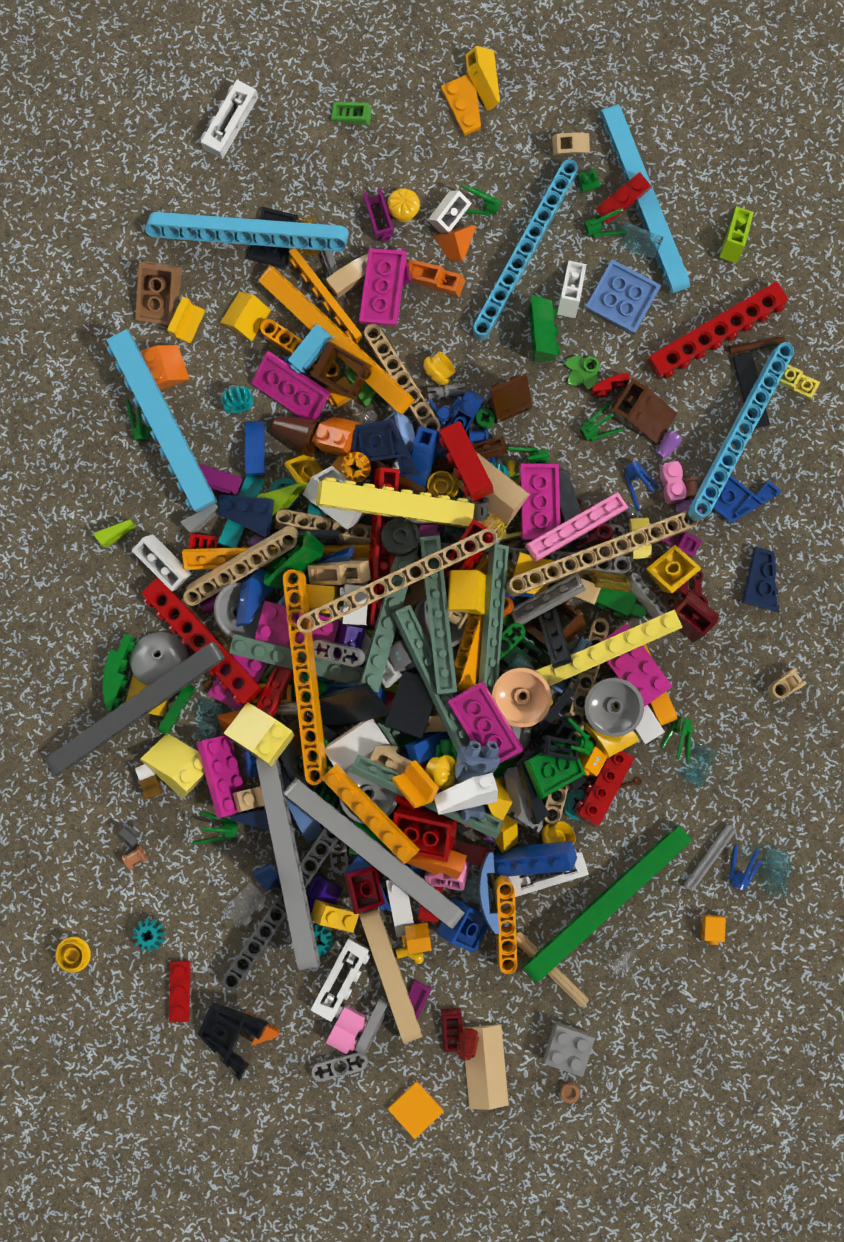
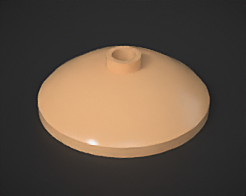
(521, 711)

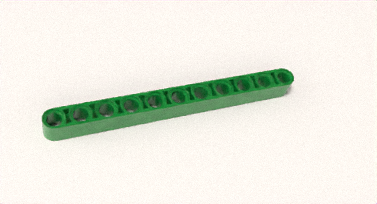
(606, 904)

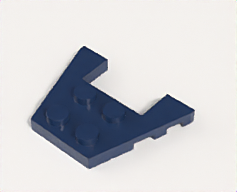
(383, 441)

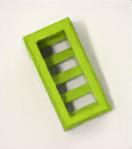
(112, 534)

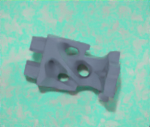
(478, 762)

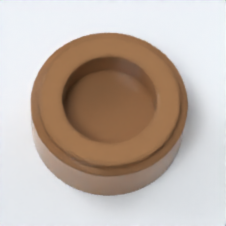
(569, 1092)

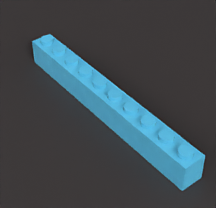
(161, 420)

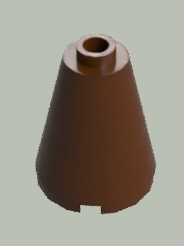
(296, 433)

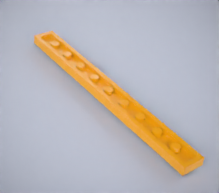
(212, 558)

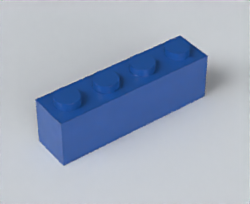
(535, 859)

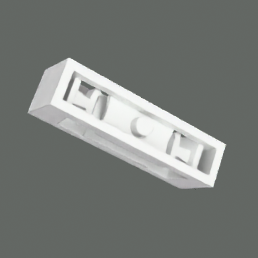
(213, 139)
(580, 867)
(325, 1008)

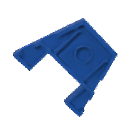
(738, 500)

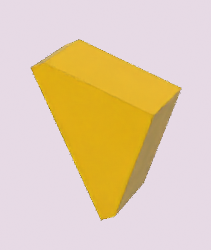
(508, 834)

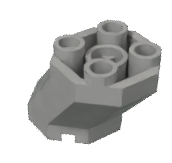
(518, 810)

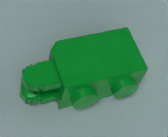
(619, 603)

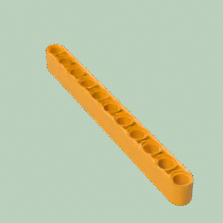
(310, 315)
(302, 686)

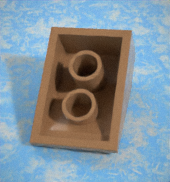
(157, 292)

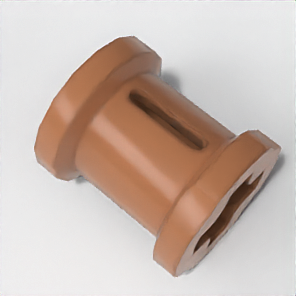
(692, 486)
(134, 858)

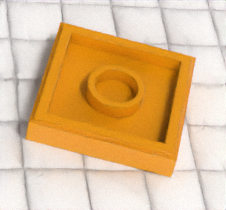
(415, 1109)

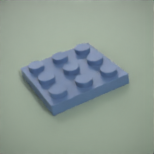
(622, 297)

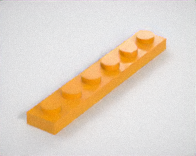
(320, 290)
(370, 814)

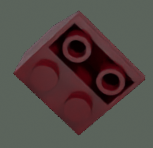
(695, 616)

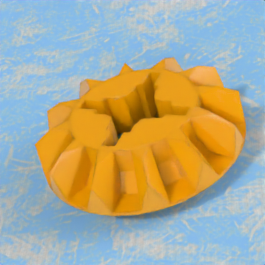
(361, 462)

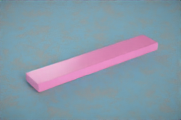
(576, 527)

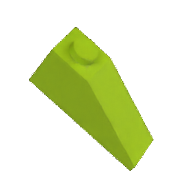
(736, 235)
(284, 497)

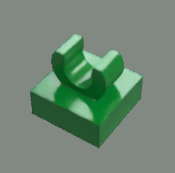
(588, 181)

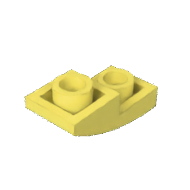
(799, 383)
(635, 524)

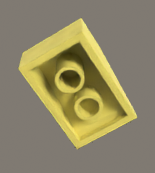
(259, 734)
(175, 764)

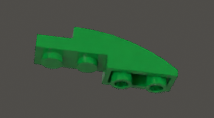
(113, 680)

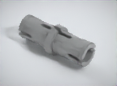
(446, 391)

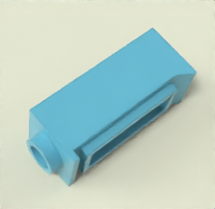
(310, 349)

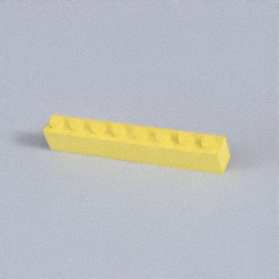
(394, 504)
(613, 647)

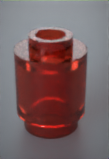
(467, 1044)

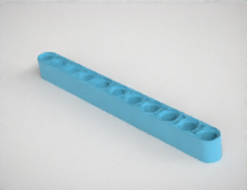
(647, 205)
(247, 231)
(526, 241)
(737, 438)

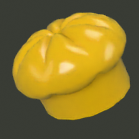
(403, 204)
(439, 368)
(442, 484)
(442, 771)
(558, 833)
(73, 954)

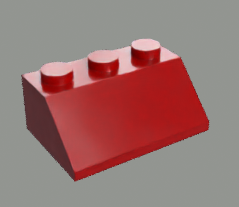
(427, 830)

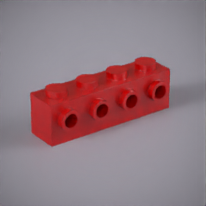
(466, 461)
(468, 563)
(603, 789)

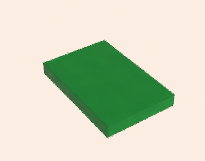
(551, 773)

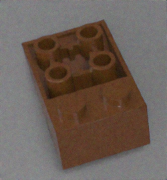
(510, 398)
(643, 412)

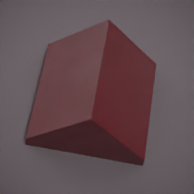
(364, 889)

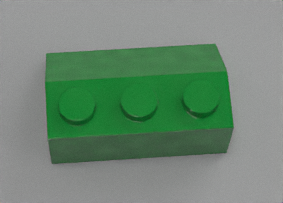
(543, 329)
(304, 553)

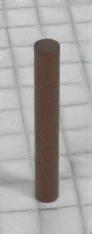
(756, 345)

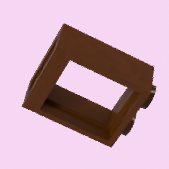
(325, 362)
(533, 627)

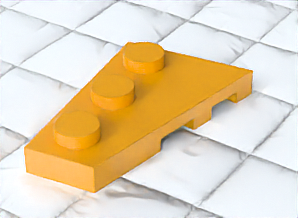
(464, 103)

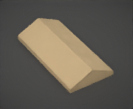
(507, 495)
(487, 1070)

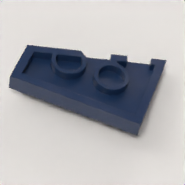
(248, 512)
(760, 583)

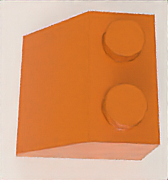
(166, 365)
(335, 436)

